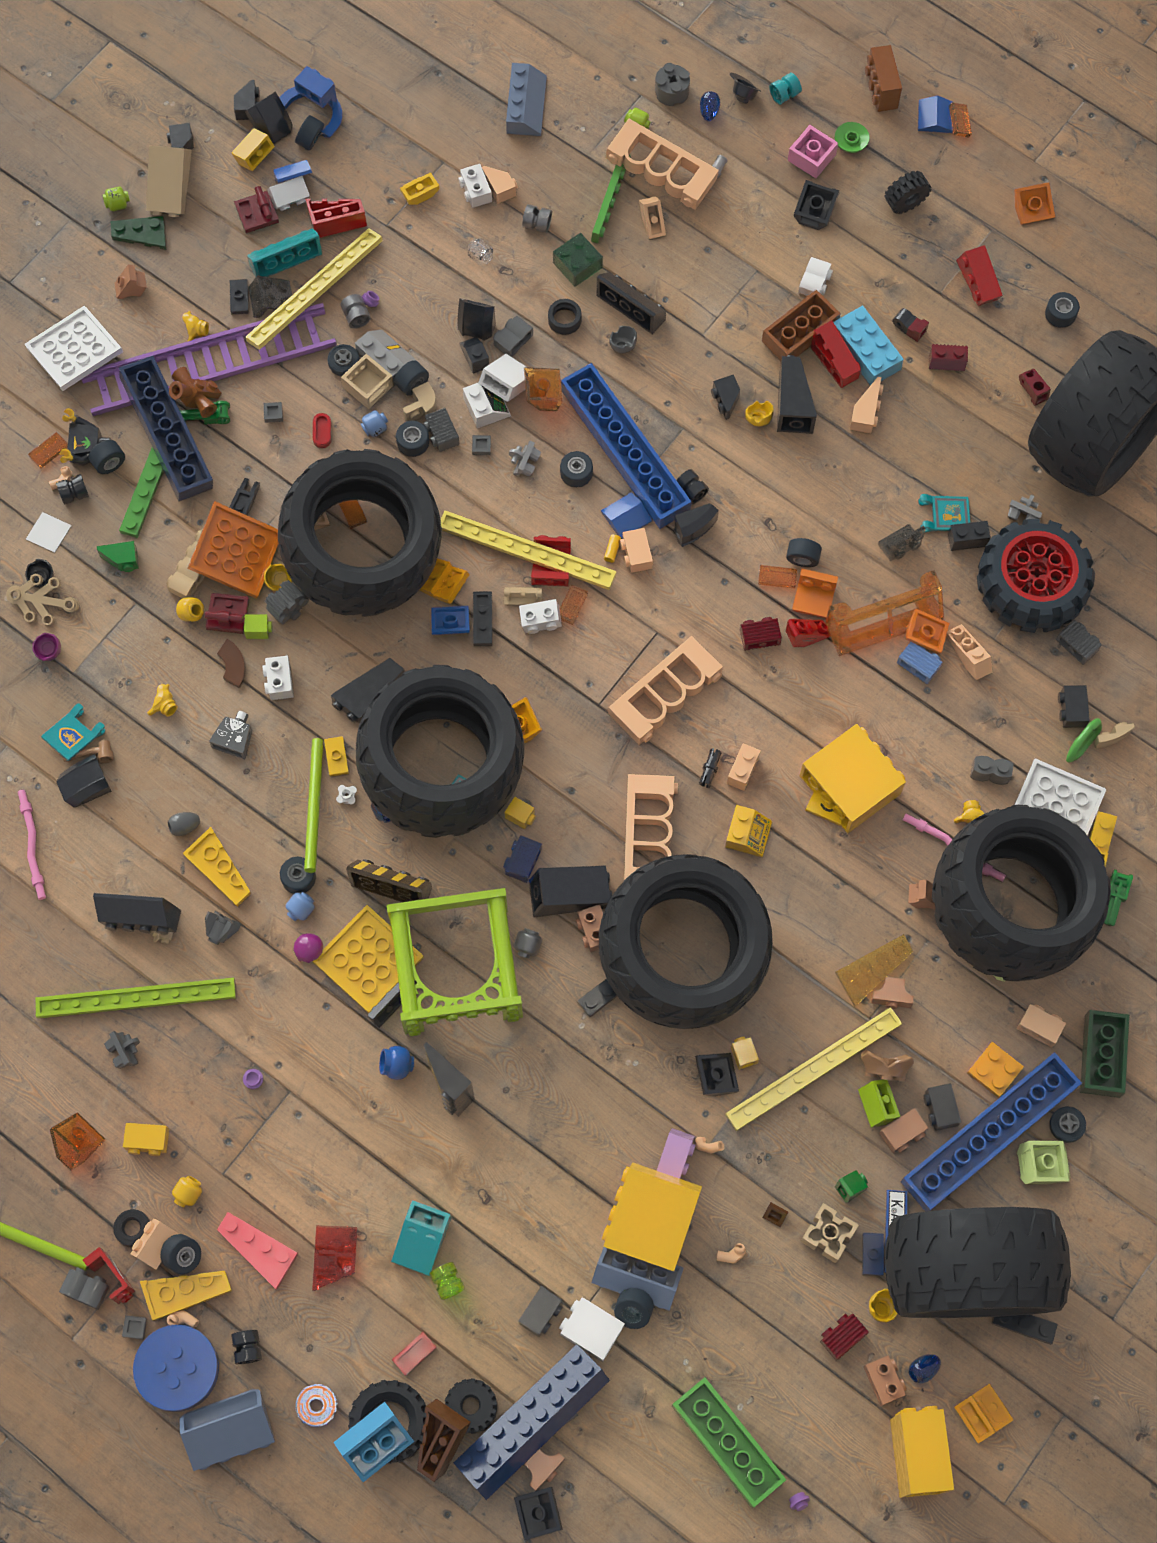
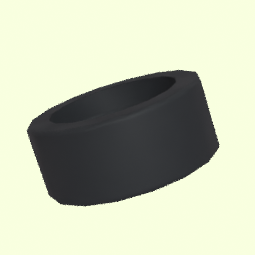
(564, 304)

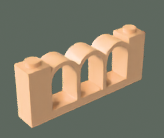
(691, 193)
(638, 726)
(654, 788)

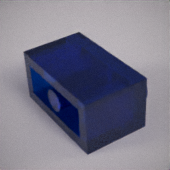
(522, 859)

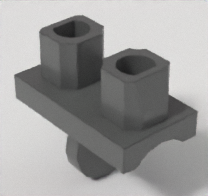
(126, 1048)

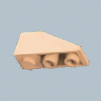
(864, 410)
(970, 652)

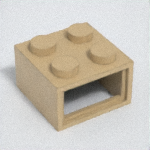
(367, 381)

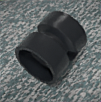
(692, 486)
(70, 489)
(246, 1347)

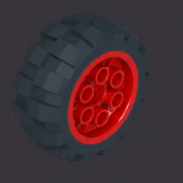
(1049, 548)

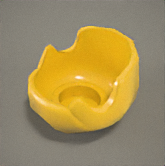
(759, 413)
(275, 575)
(882, 1306)

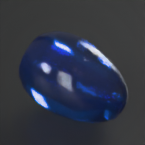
(709, 105)
(924, 1368)

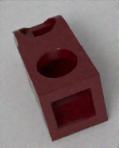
(1035, 386)

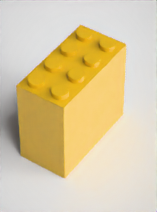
(853, 777)
(651, 1216)
(921, 1452)

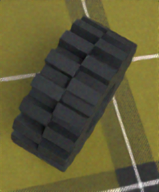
(907, 192)
(483, 1394)

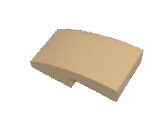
(1118, 733)

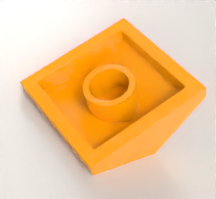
(527, 719)

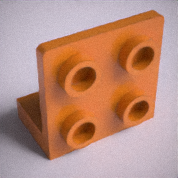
(814, 593)

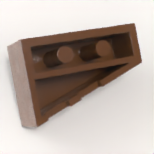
(441, 1439)

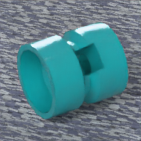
(785, 88)

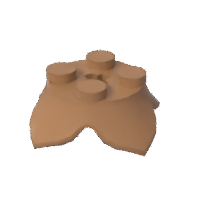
(886, 1068)

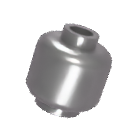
(527, 943)

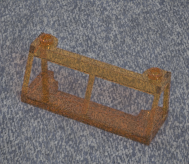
(849, 641)

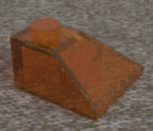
(543, 388)
(75, 1140)

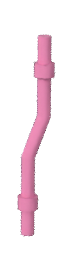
(922, 825)
(37, 879)

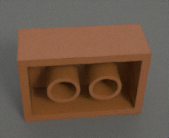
(883, 78)

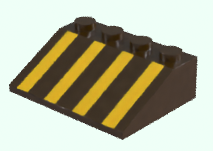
(386, 882)

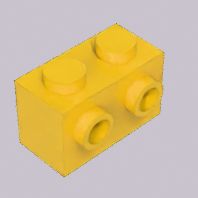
(253, 149)
(145, 1139)

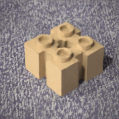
(842, 1231)

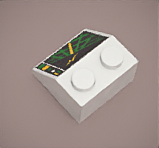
(484, 405)

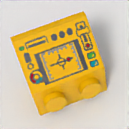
(748, 831)

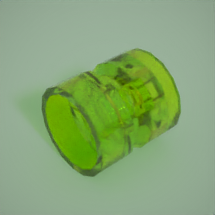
(447, 1282)

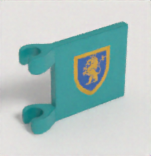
(70, 735)

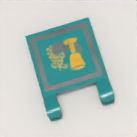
(946, 511)

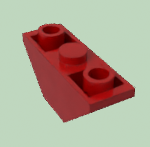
(806, 631)

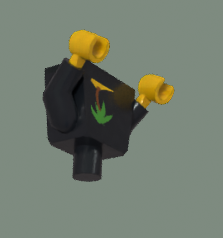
(81, 439)

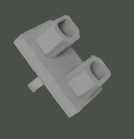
(528, 452)
(1017, 508)

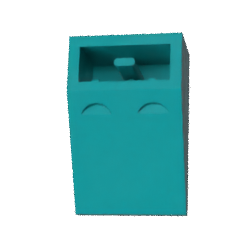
(421, 1237)

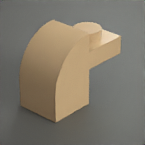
(424, 403)

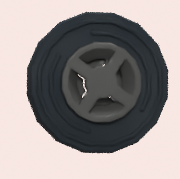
(342, 353)
(1070, 1118)

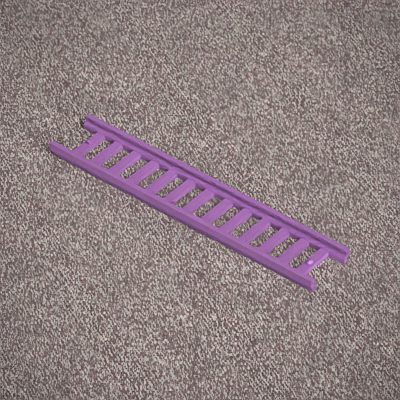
(212, 340)

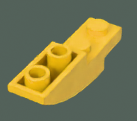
(1102, 832)

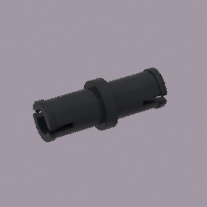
(710, 768)

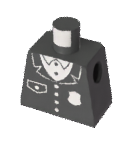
(233, 736)

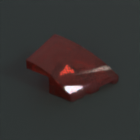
(333, 1254)

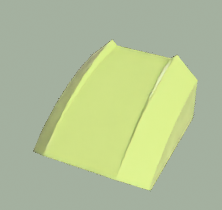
(1043, 1162)

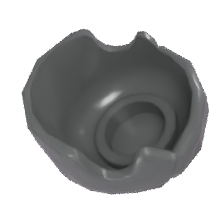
(624, 339)

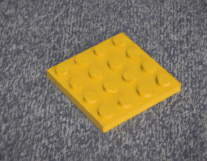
(363, 959)

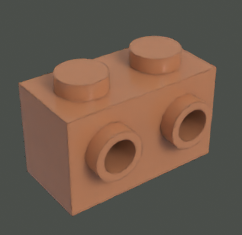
(589, 921)
(885, 1380)

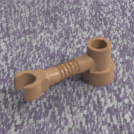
(104, 752)

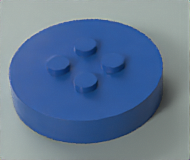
(176, 1368)

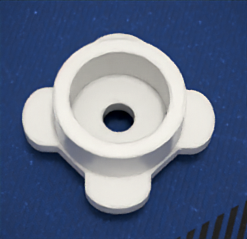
(350, 799)

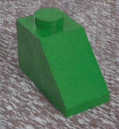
(120, 555)
(851, 1185)

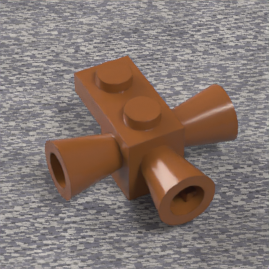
(194, 392)

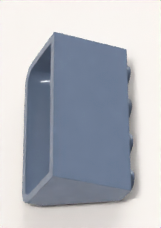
(226, 1429)

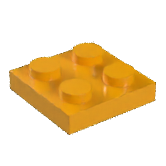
(995, 1069)

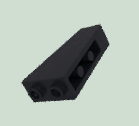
(359, 693)

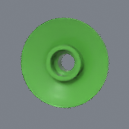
(852, 131)

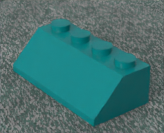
(285, 253)

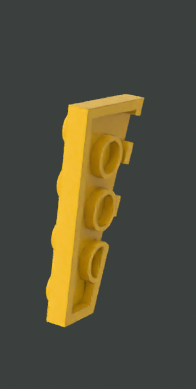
(215, 864)
(182, 1292)

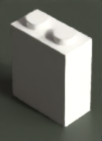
(504, 377)
(591, 1328)

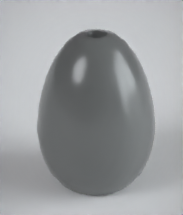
(183, 823)

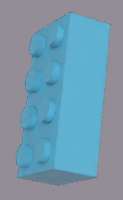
(869, 345)

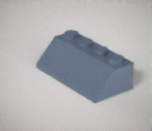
(525, 100)
(621, 1272)

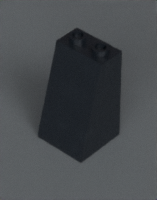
(795, 401)
(569, 889)

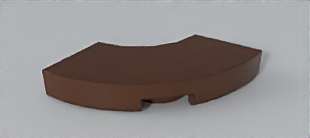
(233, 663)

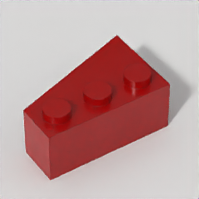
(336, 216)
(980, 275)
(835, 354)

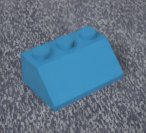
(373, 1442)

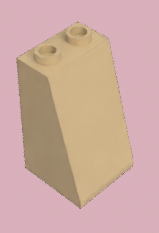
(167, 180)

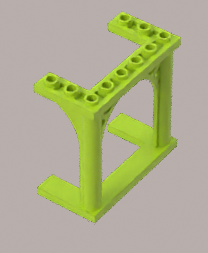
(508, 1000)

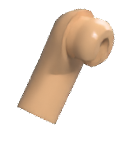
(66, 474)
(710, 1148)
(732, 1256)
(182, 1317)

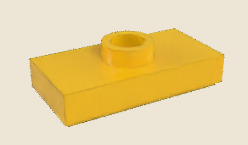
(336, 756)

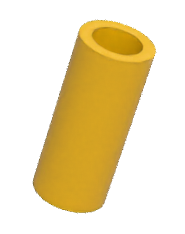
(612, 548)

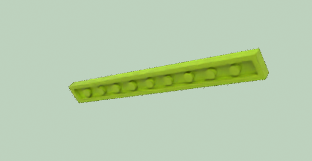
(135, 997)

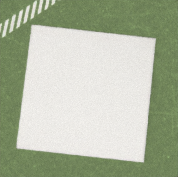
(48, 532)

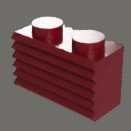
(948, 357)
(760, 633)
(844, 1336)

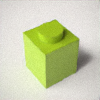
(257, 626)

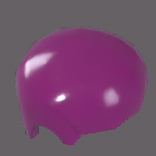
(46, 647)
(308, 947)

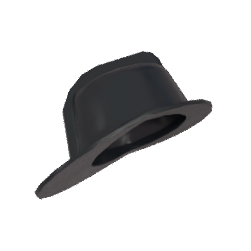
(743, 88)

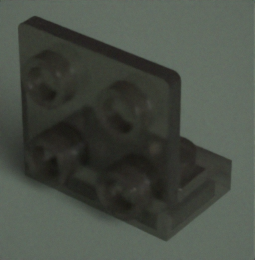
(268, 294)
(902, 541)

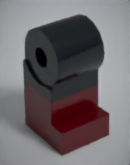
(910, 324)

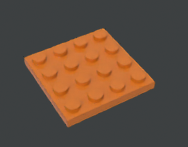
(234, 549)

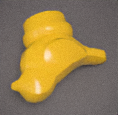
(195, 326)
(163, 702)
(971, 811)

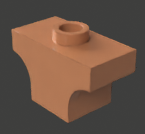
(130, 283)
(921, 895)
(893, 994)
(543, 1468)

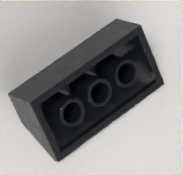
(630, 302)
(136, 913)

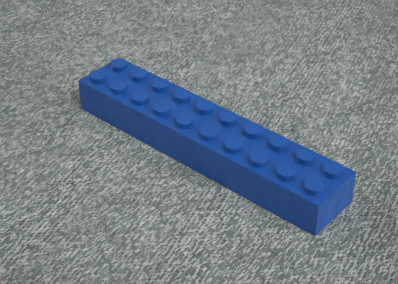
(625, 445)
(990, 1132)

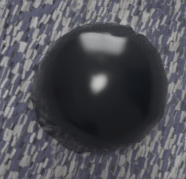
(42, 568)

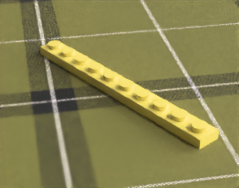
(313, 289)
(527, 550)
(813, 1069)

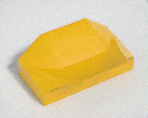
(420, 189)

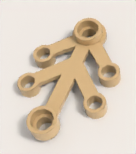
(39, 599)

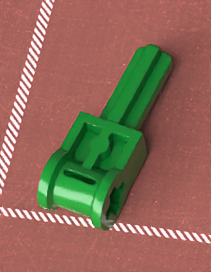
(220, 416)
(1120, 889)

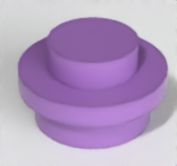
(370, 299)
(253, 1079)
(799, 1501)

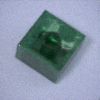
(577, 259)

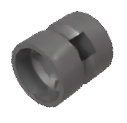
(537, 218)
(355, 311)

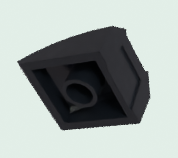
(270, 117)
(815, 205)
(476, 319)
(694, 523)
(83, 782)

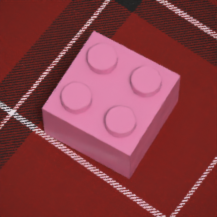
(812, 151)

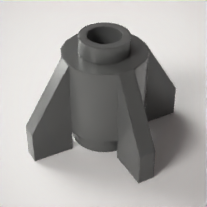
(220, 927)

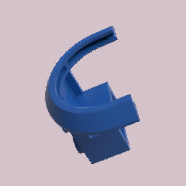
(320, 91)

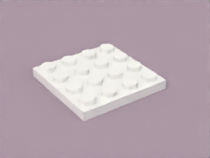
(73, 348)
(1061, 793)

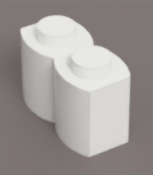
(815, 277)

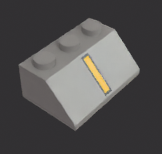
(383, 350)

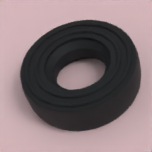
(121, 1221)

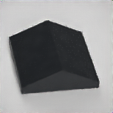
(717, 1074)
(538, 1513)

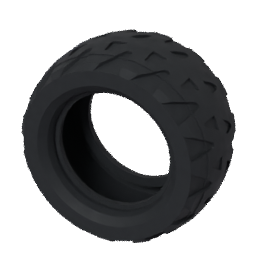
(1099, 415)
(369, 478)
(444, 695)
(1059, 854)
(721, 891)
(977, 1263)

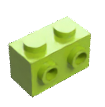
(879, 1103)

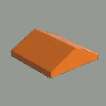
(1034, 203)
(927, 631)

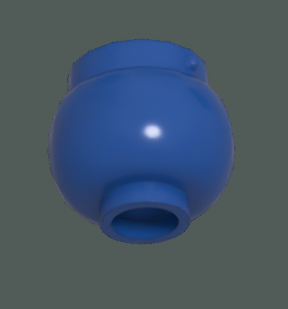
(396, 1062)

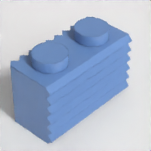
(919, 662)

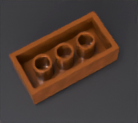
(795, 329)

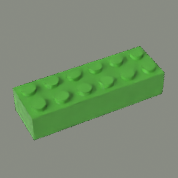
(728, 1442)

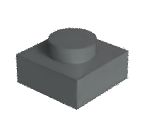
(273, 412)
(481, 444)
(134, 1327)

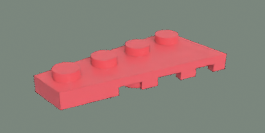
(260, 1250)

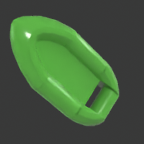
(1084, 740)

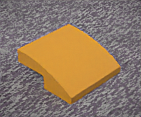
(445, 581)
(984, 1413)

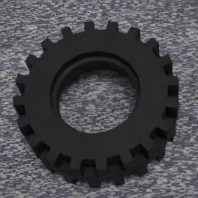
(398, 1393)

